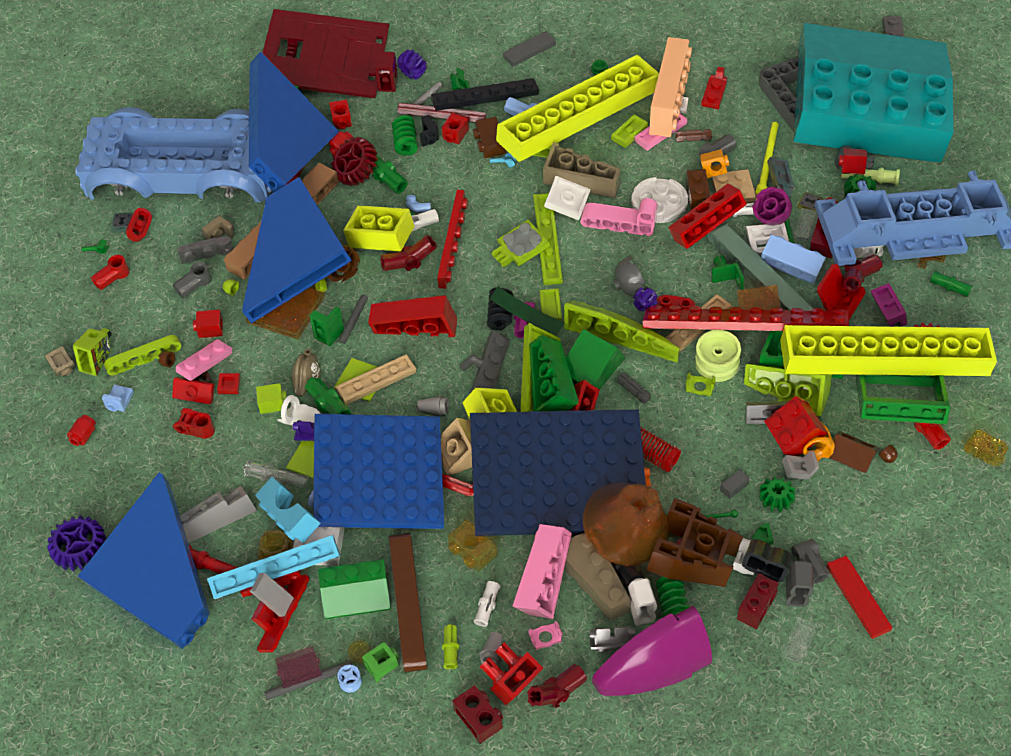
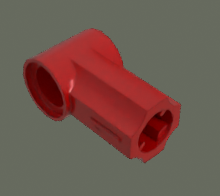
(116, 269)
(934, 434)

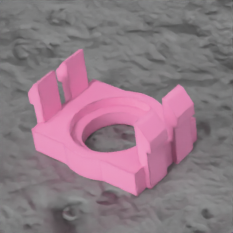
(552, 628)

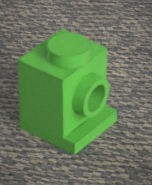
(378, 654)

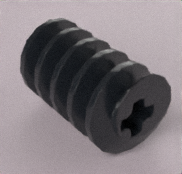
(497, 316)

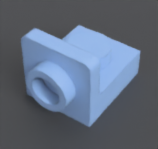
(117, 398)

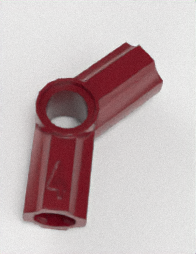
(410, 256)
(857, 272)
(557, 689)

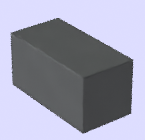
(734, 484)

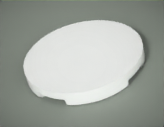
(668, 194)

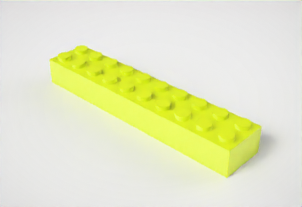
(577, 108)
(887, 350)

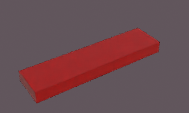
(859, 597)

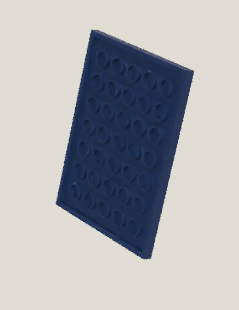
(548, 466)

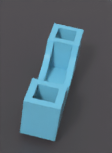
(296, 520)

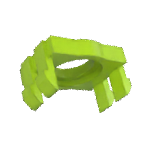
(691, 380)

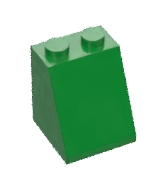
(593, 359)

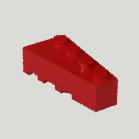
(414, 317)

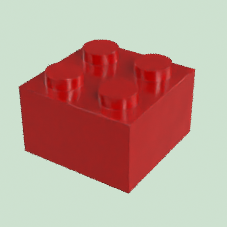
(795, 426)

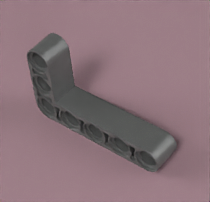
(773, 84)

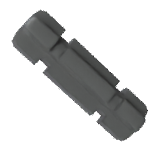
(633, 387)

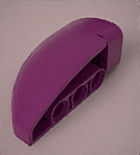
(657, 656)

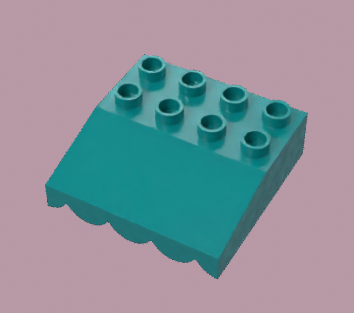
(873, 93)

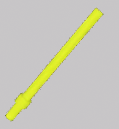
(769, 153)

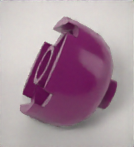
(772, 206)

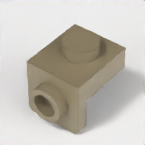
(60, 362)

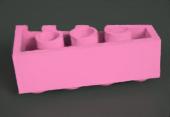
(543, 572)

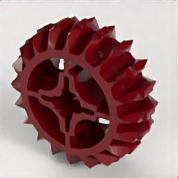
(354, 161)

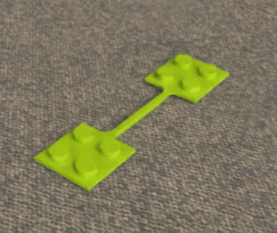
(303, 458)

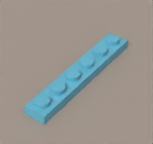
(274, 566)

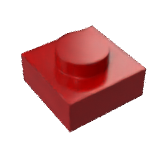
(228, 383)

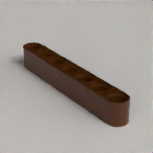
(407, 603)

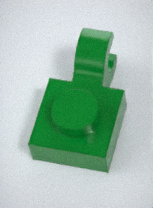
(458, 80)

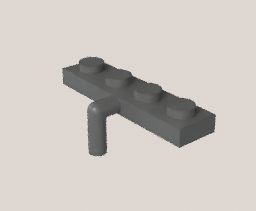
(490, 363)

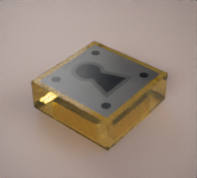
(808, 201)

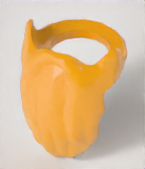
(824, 445)

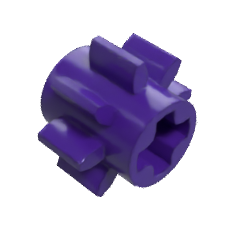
(644, 299)

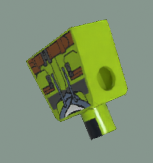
(92, 350)

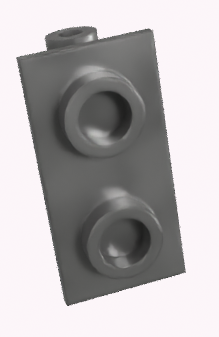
(605, 641)

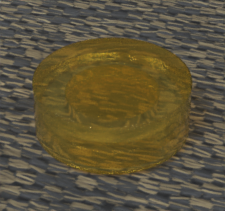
(357, 650)

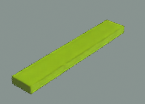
(547, 227)

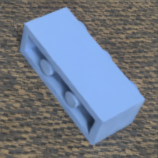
(792, 259)

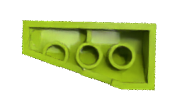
(784, 386)

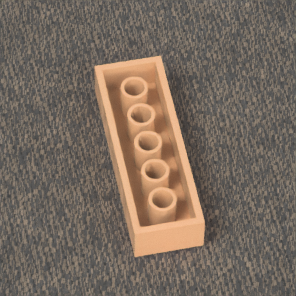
(670, 87)

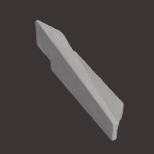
(216, 513)

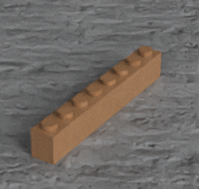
(319, 184)

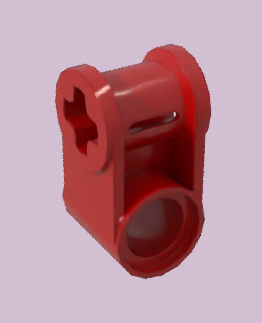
(194, 424)

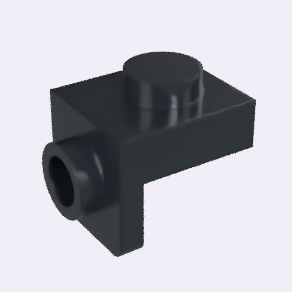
(430, 133)

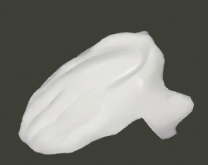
(296, 411)

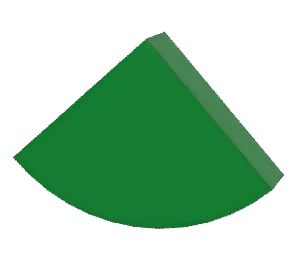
(764, 534)

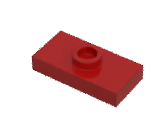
(193, 390)

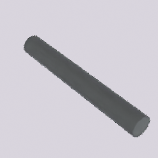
(353, 319)

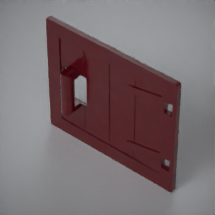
(334, 54)

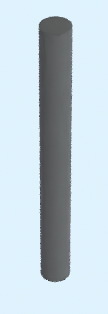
(326, 673)

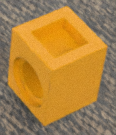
(711, 170)

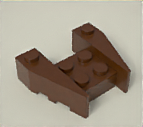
(700, 550)

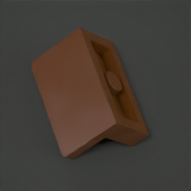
(853, 452)

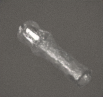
(265, 472)

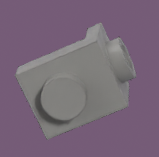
(801, 467)

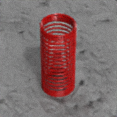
(672, 457)

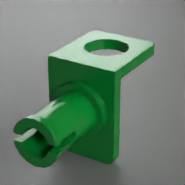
(726, 272)

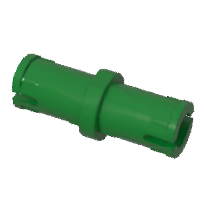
(951, 284)

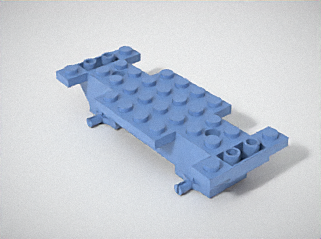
(915, 221)

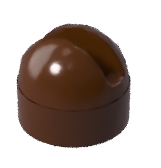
(166, 359)
(888, 454)

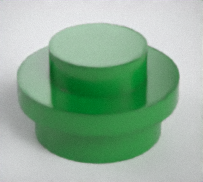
(598, 66)

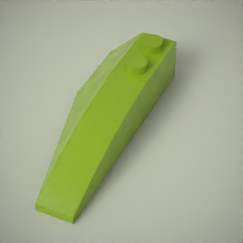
(617, 330)

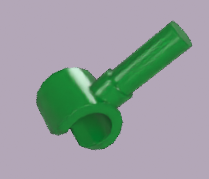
(100, 247)

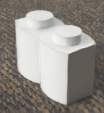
(642, 601)

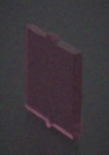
(298, 667)

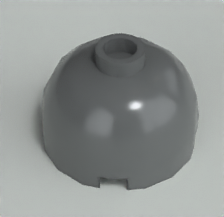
(628, 277)

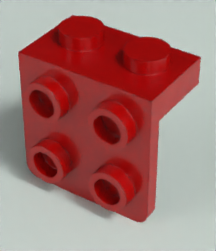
(835, 295)

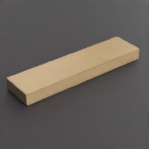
(684, 337)
(375, 379)

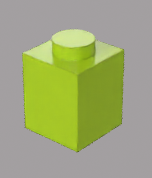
(270, 398)

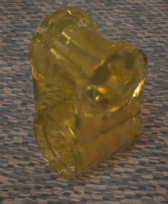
(985, 447)

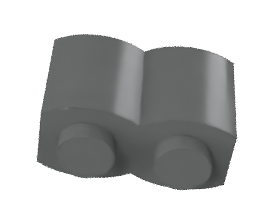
(799, 584)

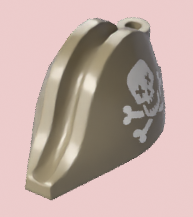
(303, 369)

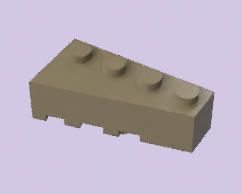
(579, 169)
(596, 577)

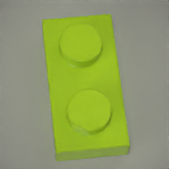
(626, 133)

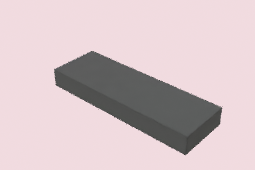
(529, 48)

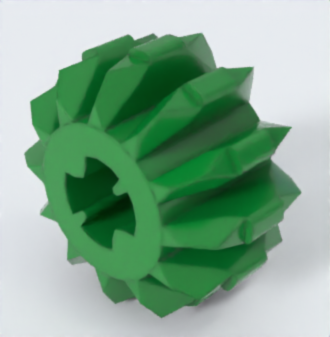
(852, 187)
(777, 494)

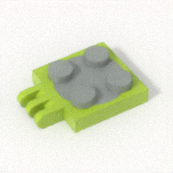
(520, 245)

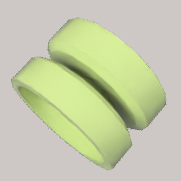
(718, 355)

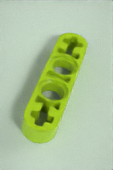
(121, 363)

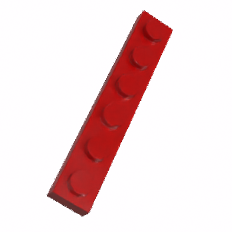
(451, 243)

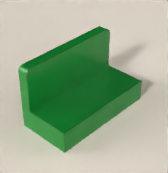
(327, 328)

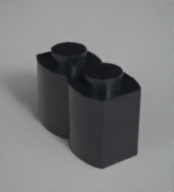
(767, 560)

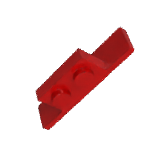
(271, 622)

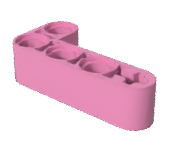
(621, 218)

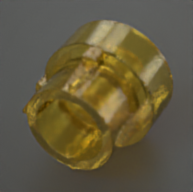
(273, 543)

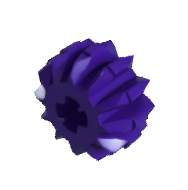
(411, 64)

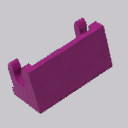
(889, 305)

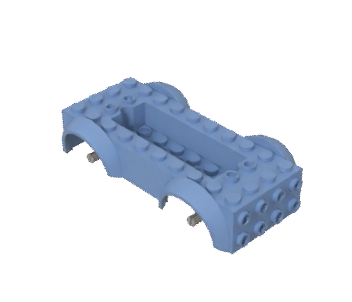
(129, 147)

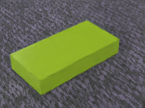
(551, 303)

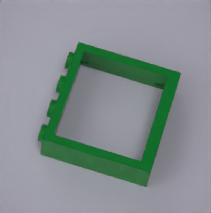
(904, 409)

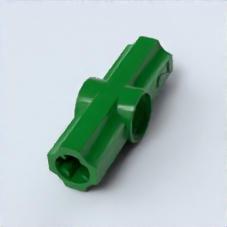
(387, 174)
(325, 398)

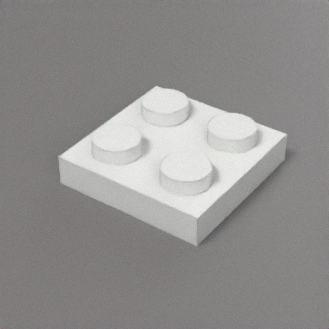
(567, 198)

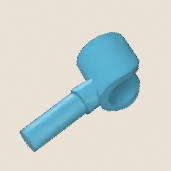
(508, 159)

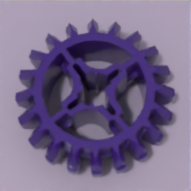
(78, 548)

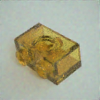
(464, 537)

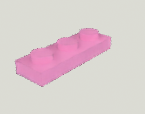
(648, 141)
(203, 359)

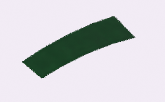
(526, 312)

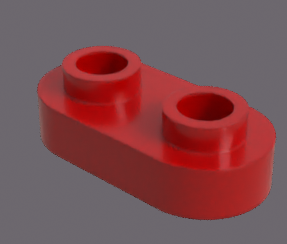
(138, 226)
(674, 301)

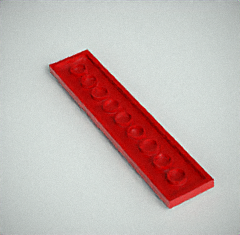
(739, 318)

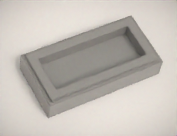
(271, 594)

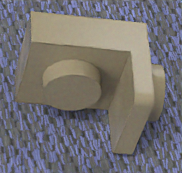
(217, 228)

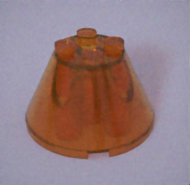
(625, 522)

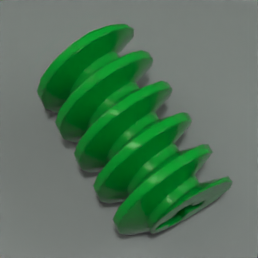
(404, 135)
(671, 596)

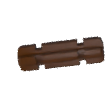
(693, 135)

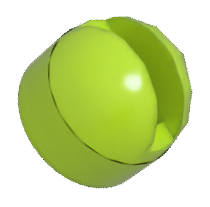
(230, 286)

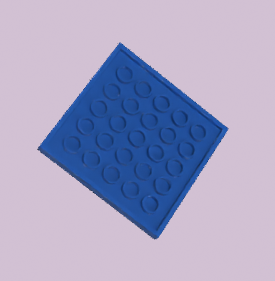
(378, 471)

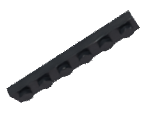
(484, 94)

